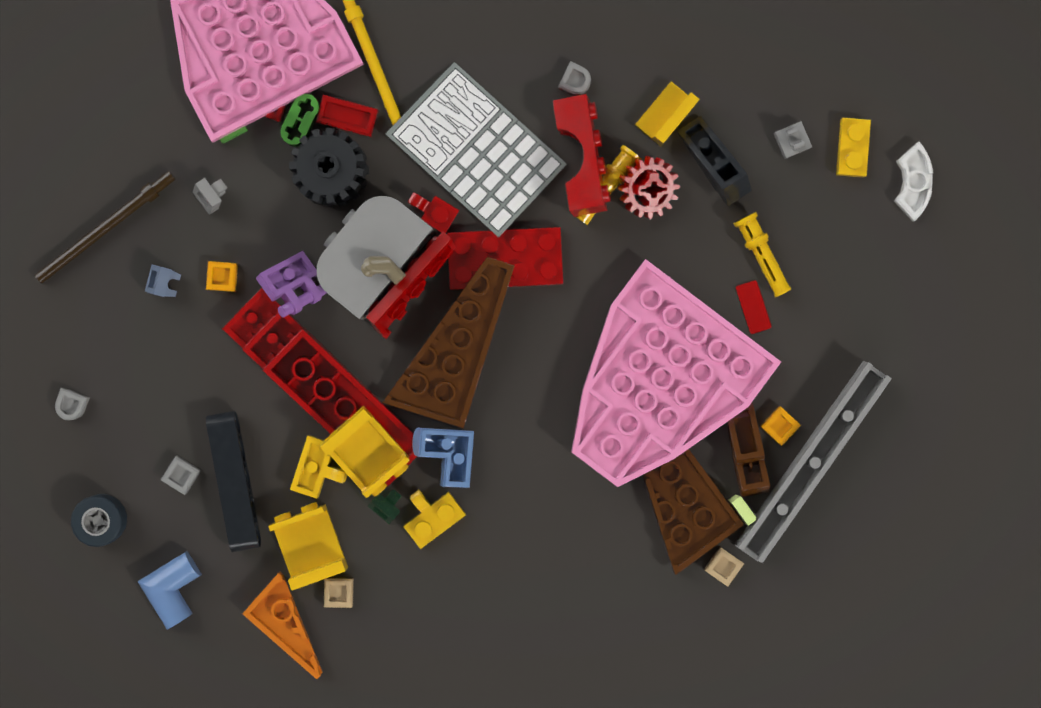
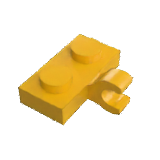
(313, 469)
(433, 518)

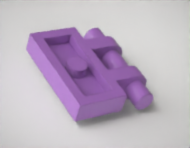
(288, 276)

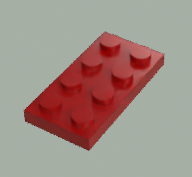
(532, 251)

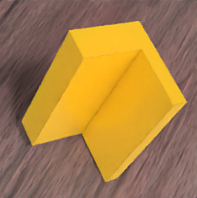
(666, 113)

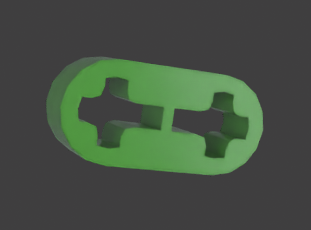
(294, 116)

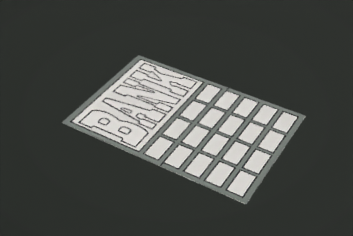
(476, 149)

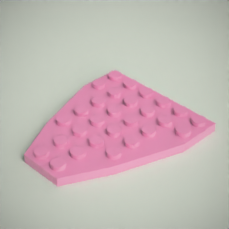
(256, 56)
(662, 378)

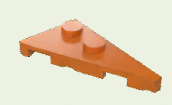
(279, 619)

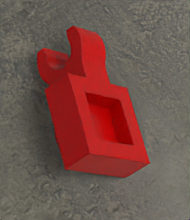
(437, 213)

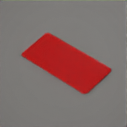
(753, 307)

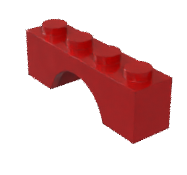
(586, 190)

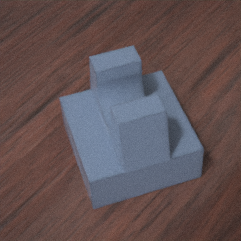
(158, 281)

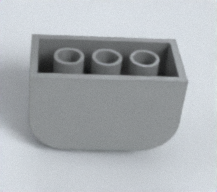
(376, 229)

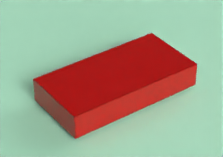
(347, 116)

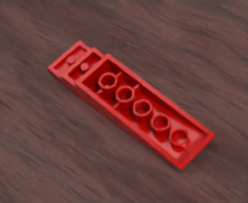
(308, 370)

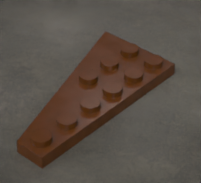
(449, 364)
(688, 509)

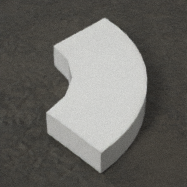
(917, 181)

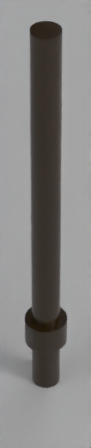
(148, 193)

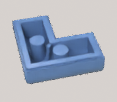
(453, 447)
(163, 585)

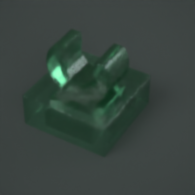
(385, 506)

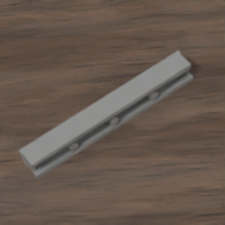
(813, 461)

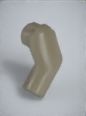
(381, 265)

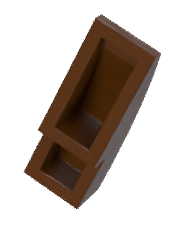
(748, 453)

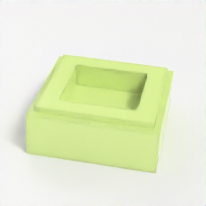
(742, 509)

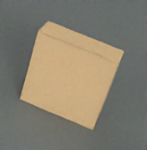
(723, 566)
(338, 592)

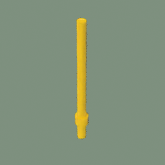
(354, 15)

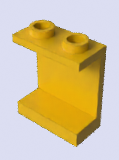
(309, 545)

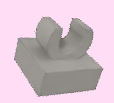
(792, 140)
(209, 195)

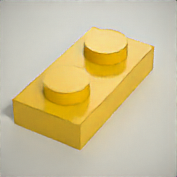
(853, 147)

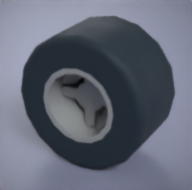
(90, 525)

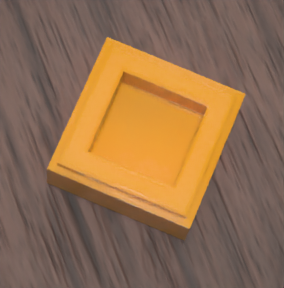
(221, 276)
(780, 425)

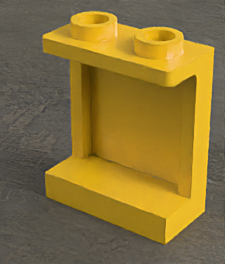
(366, 452)

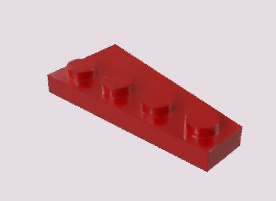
(394, 303)

